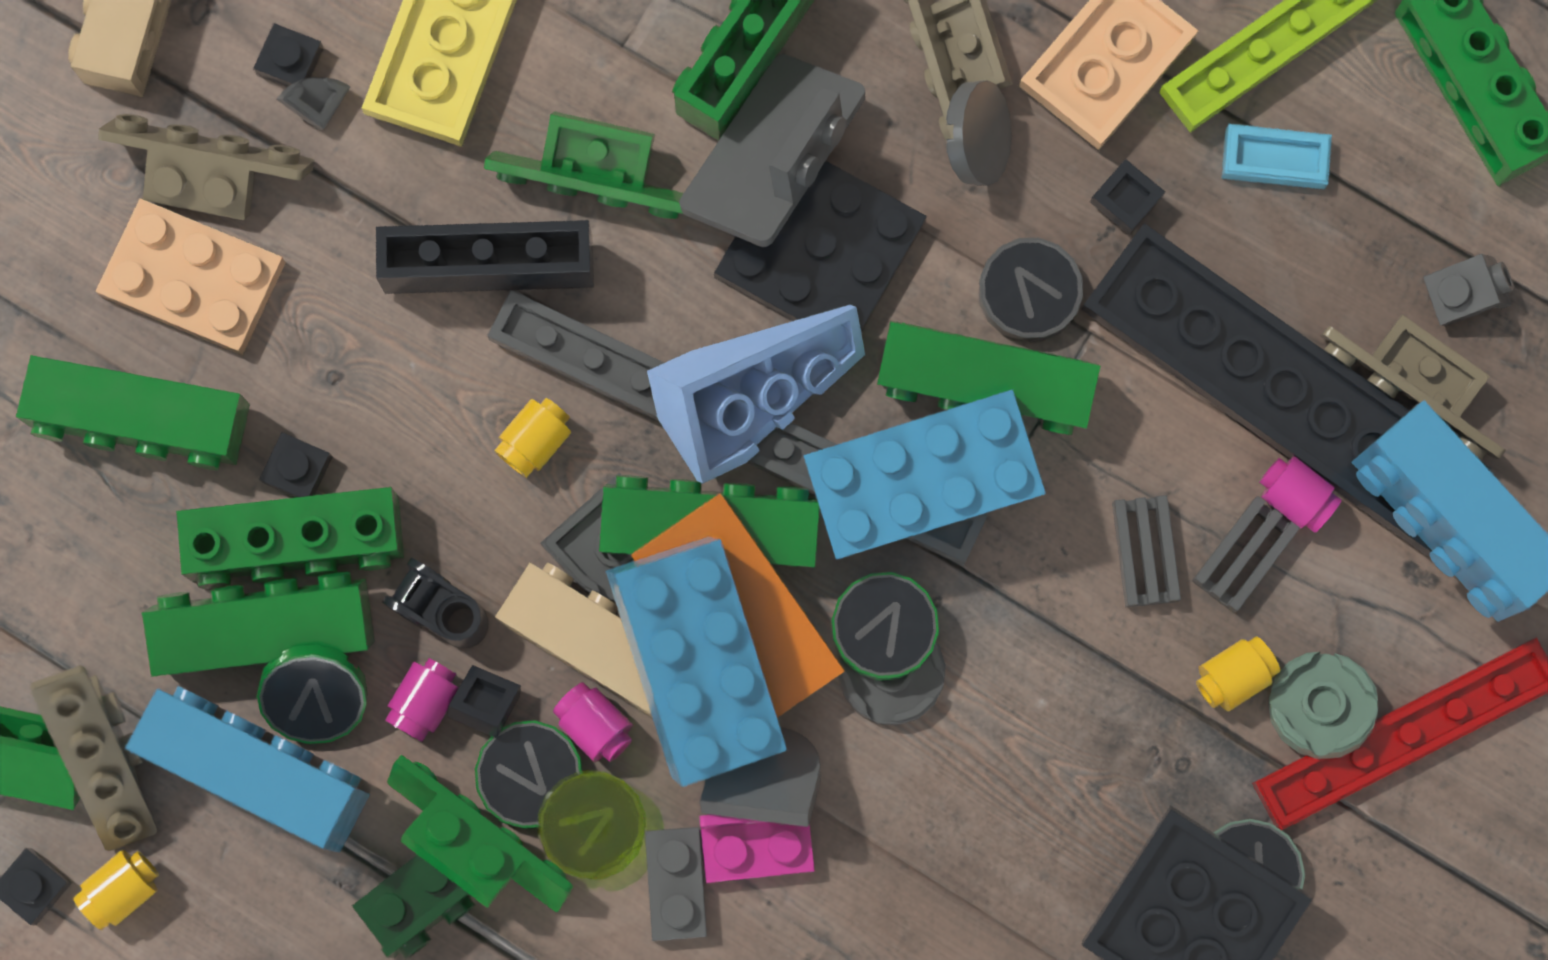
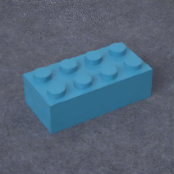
(924, 474)
(1458, 512)
(696, 660)
(244, 769)

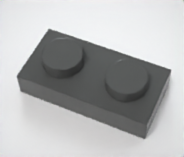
(675, 884)

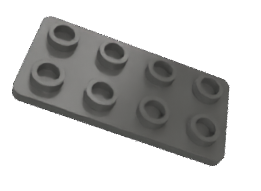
(772, 150)

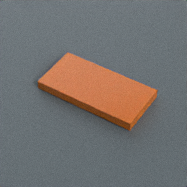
(785, 640)

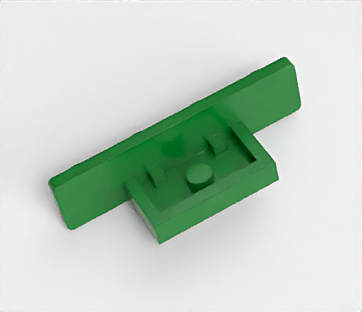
(593, 160)
(467, 845)

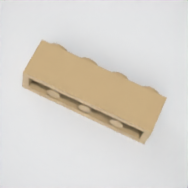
(118, 43)
(574, 630)

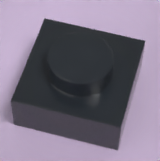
(287, 56)
(1127, 196)
(295, 467)
(484, 701)
(32, 886)

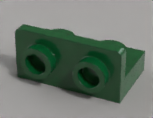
(410, 905)

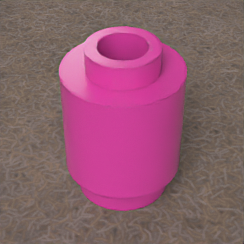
(1299, 493)
(422, 699)
(593, 723)

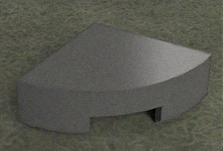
(314, 99)

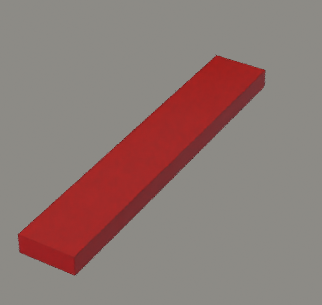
(1408, 734)

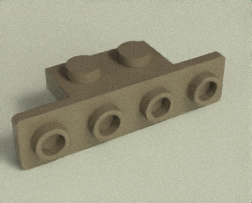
(957, 47)
(202, 170)
(1421, 370)
(94, 752)

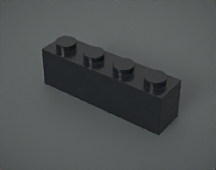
(484, 257)

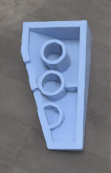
(739, 390)

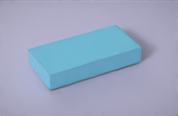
(1276, 156)

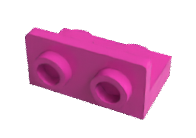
(753, 848)

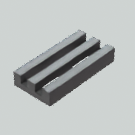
(1141, 507)
(1272, 519)

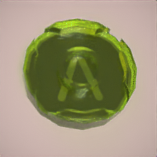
(591, 824)

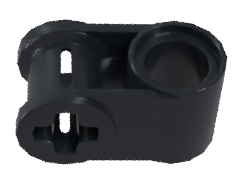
(430, 601)

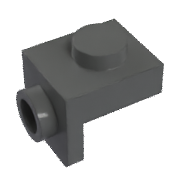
(1469, 288)

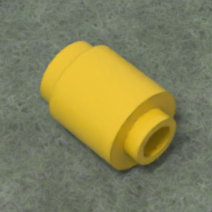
(533, 436)
(1237, 673)
(116, 889)

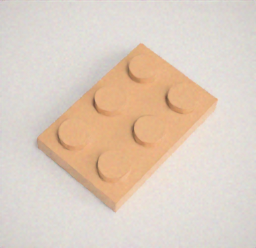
(1107, 63)
(190, 276)

